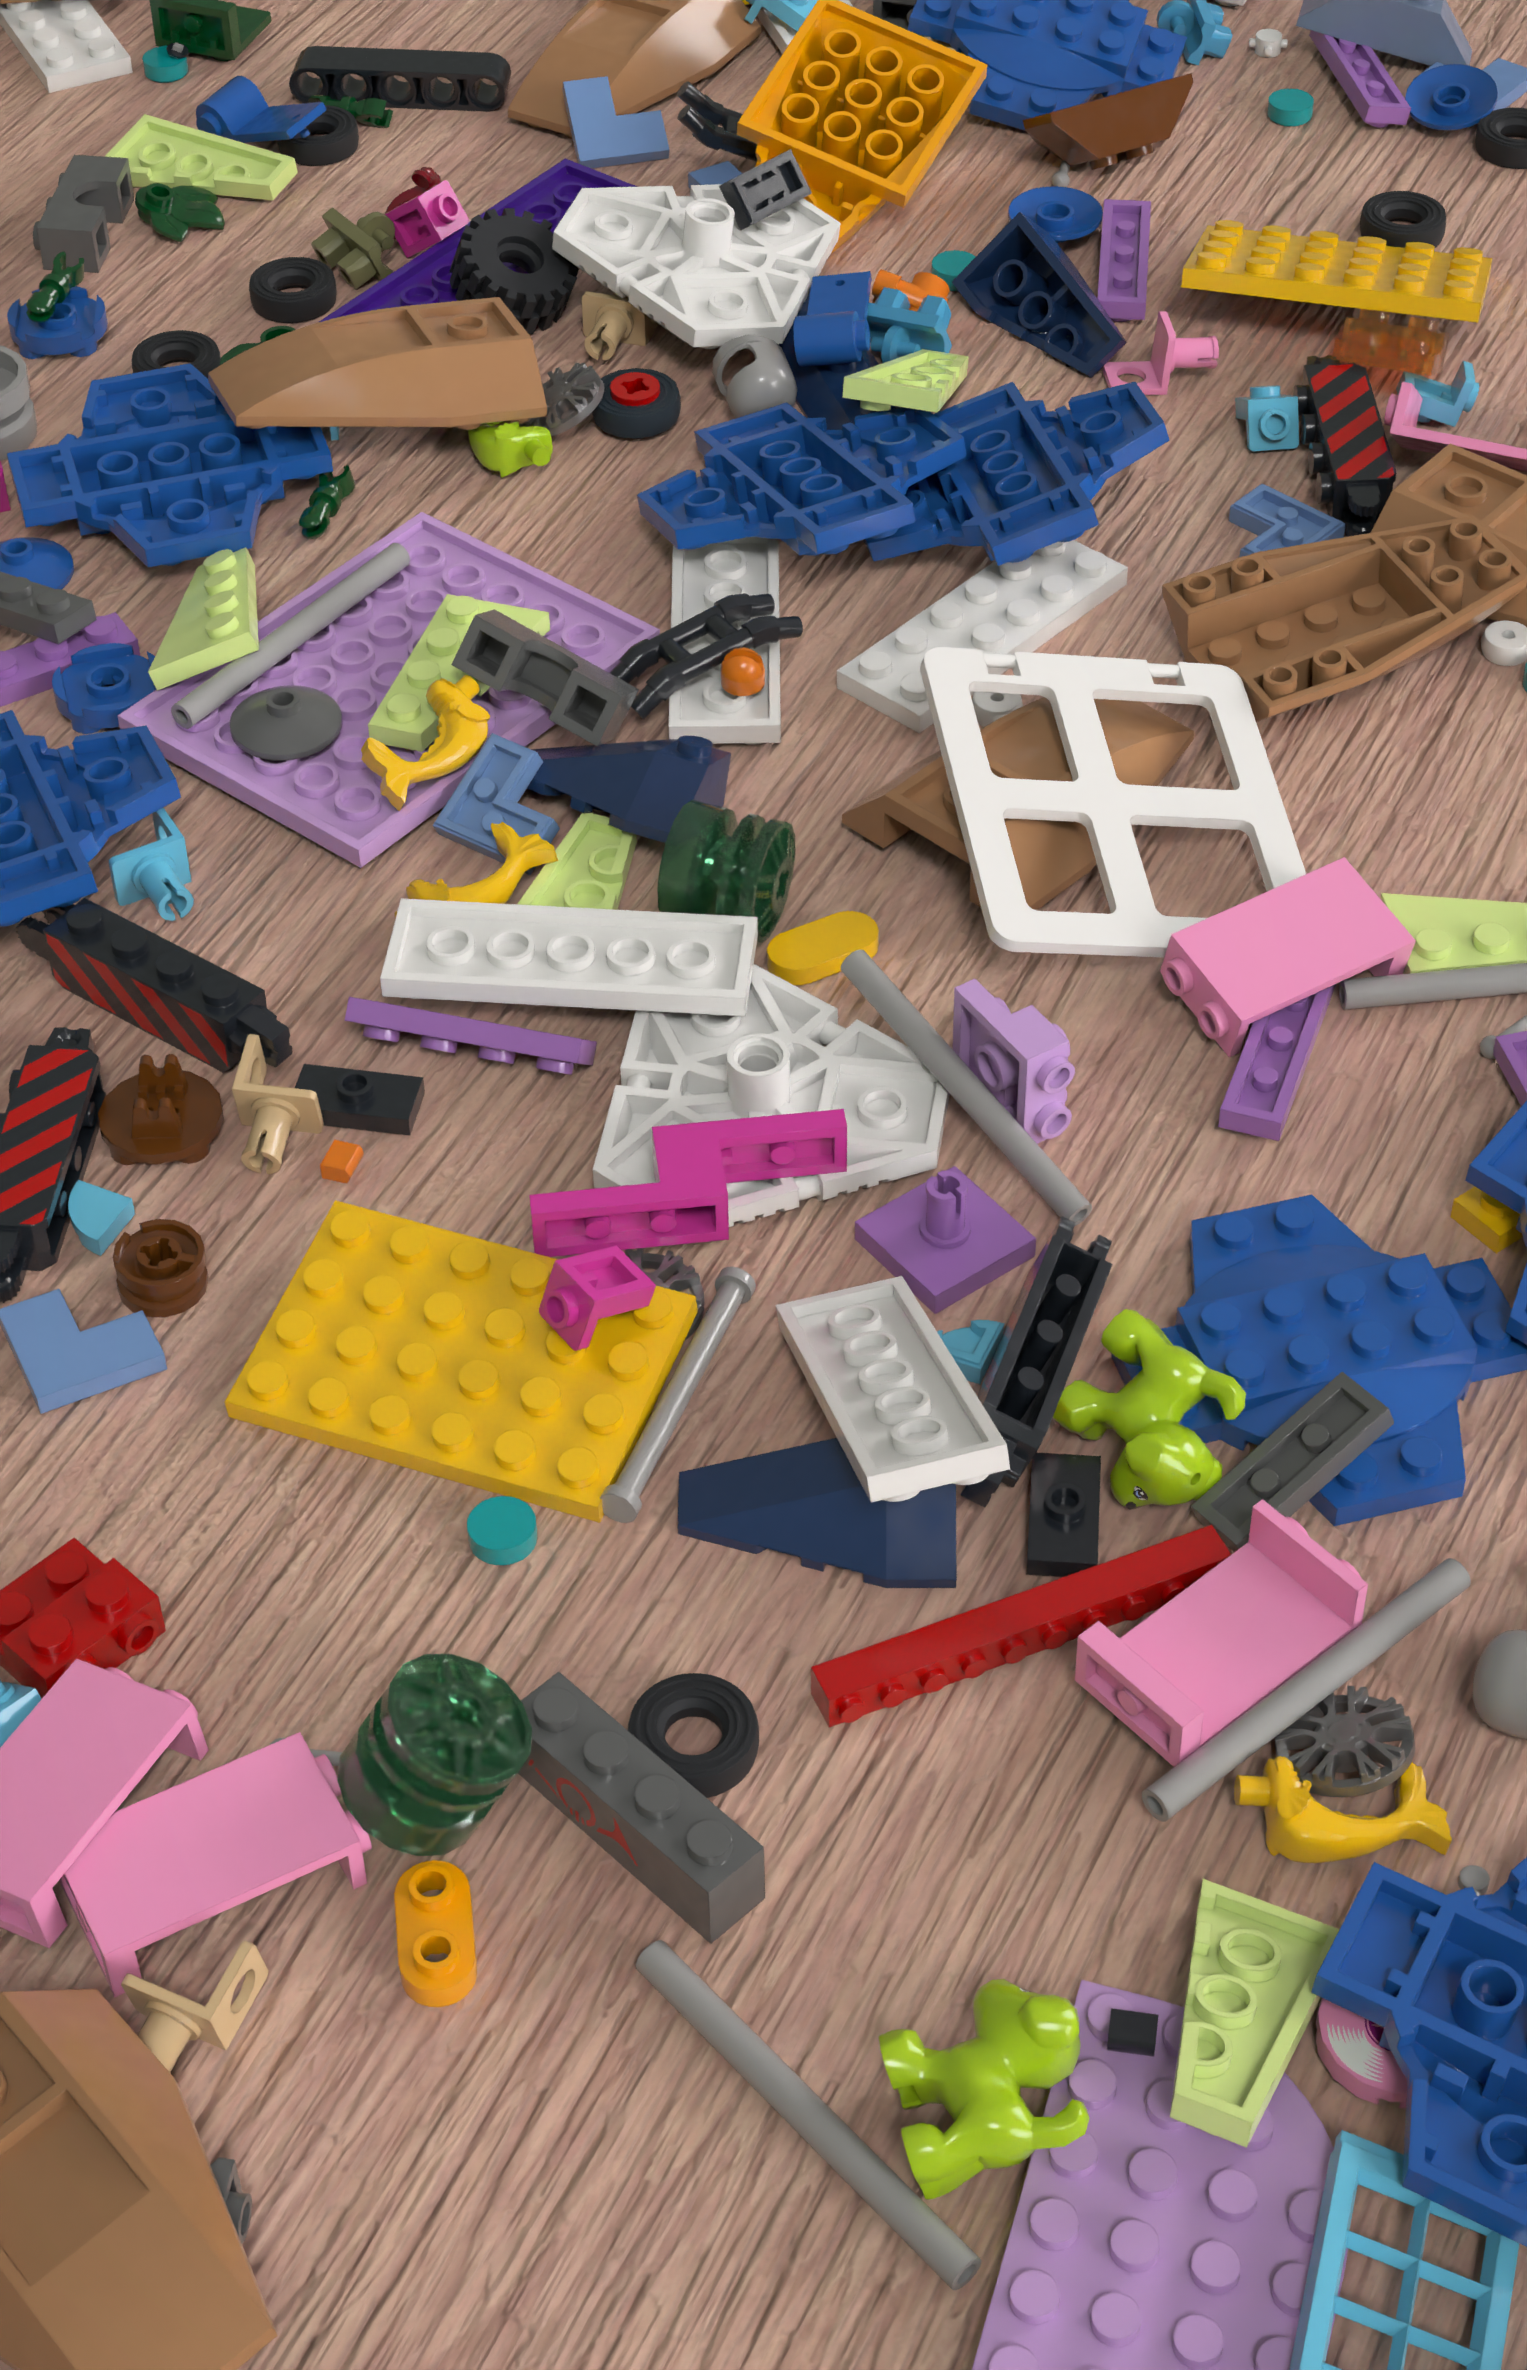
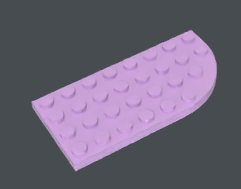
(1152, 2233)

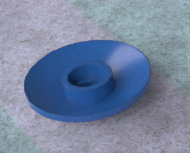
(1451, 97)
(1060, 211)
(37, 560)

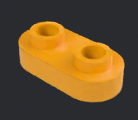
(435, 1927)

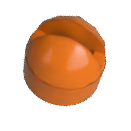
(742, 672)

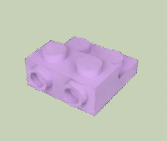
(1016, 1058)

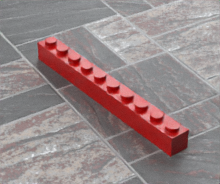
(1011, 1627)

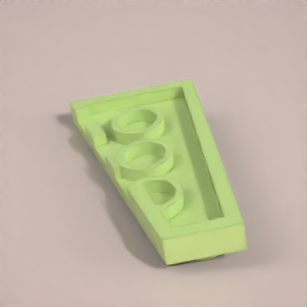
(190, 157)
(911, 381)
(212, 621)
(404, 714)
(589, 867)
(1460, 931)
(1243, 2008)

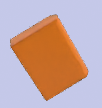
(341, 1161)

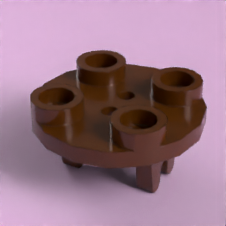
(161, 1115)

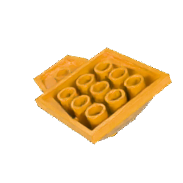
(859, 110)

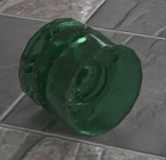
(727, 867)
(434, 1754)

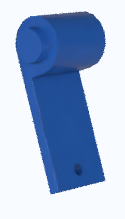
(243, 115)
(835, 320)

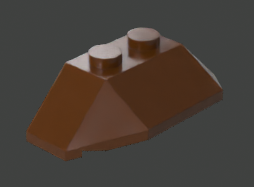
(1112, 124)

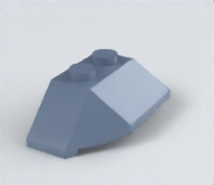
(1405, 28)

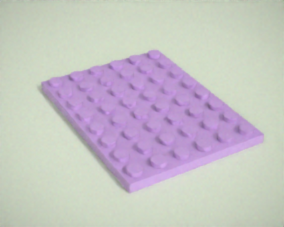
(355, 662)

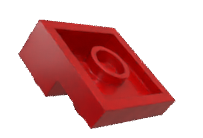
(74, 1610)

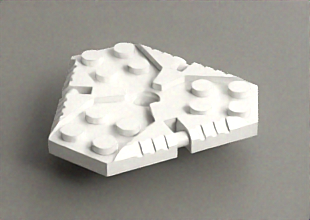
(692, 263)
(769, 1065)

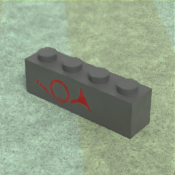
(641, 1810)

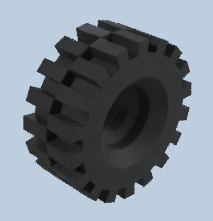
(517, 240)

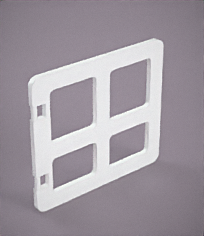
(1096, 794)

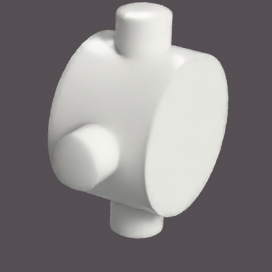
(1268, 43)

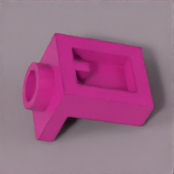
(427, 218)
(590, 1289)

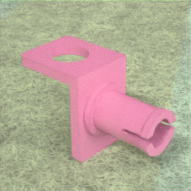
(1166, 355)

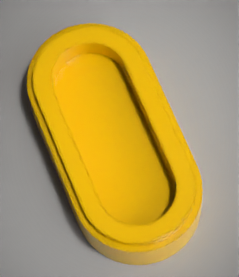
(821, 946)

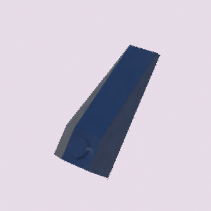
(1039, 296)
(636, 781)
(816, 1509)

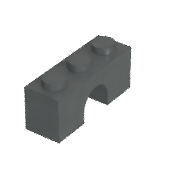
(77, 215)
(520, 660)

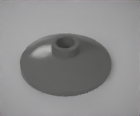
(285, 723)

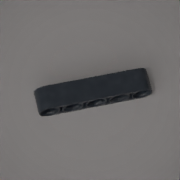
(418, 67)

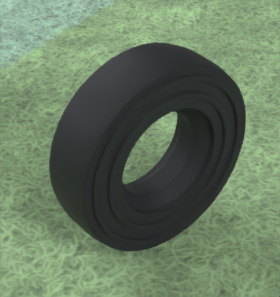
(1493, 138)
(327, 149)
(1408, 206)
(297, 306)
(176, 347)
(707, 1698)

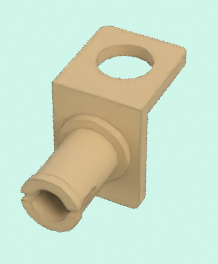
(613, 320)
(270, 1110)
(176, 2019)

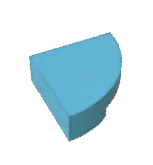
(98, 1215)
(974, 1347)

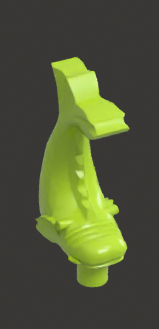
(510, 446)

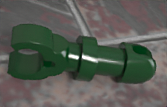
(366, 111)
(54, 288)
(325, 502)

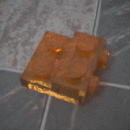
(1393, 346)

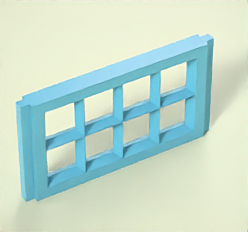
(1381, 2170)

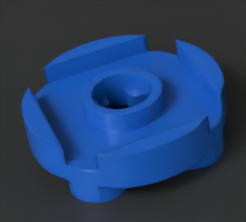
(71, 328)
(81, 692)

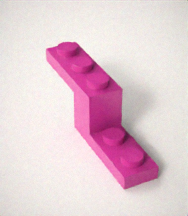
(690, 1183)

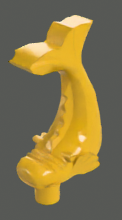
(461, 735)
(520, 856)
(1314, 1834)

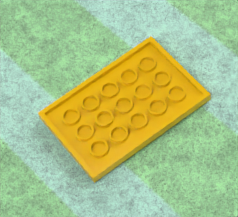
(1339, 272)
(442, 1365)

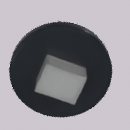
(177, 50)

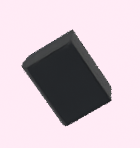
(1132, 2032)

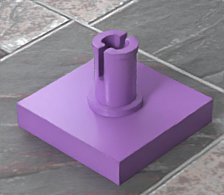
(945, 1239)

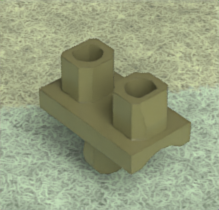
(355, 247)

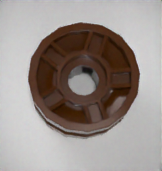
(161, 1268)

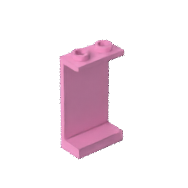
(1402, 417)
(1282, 950)
(1224, 1638)
(69, 1775)
(210, 1850)

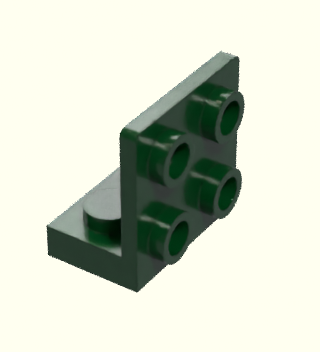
(207, 26)

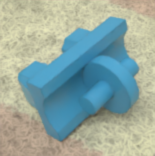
(1201, 26)
(901, 331)

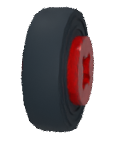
(637, 403)

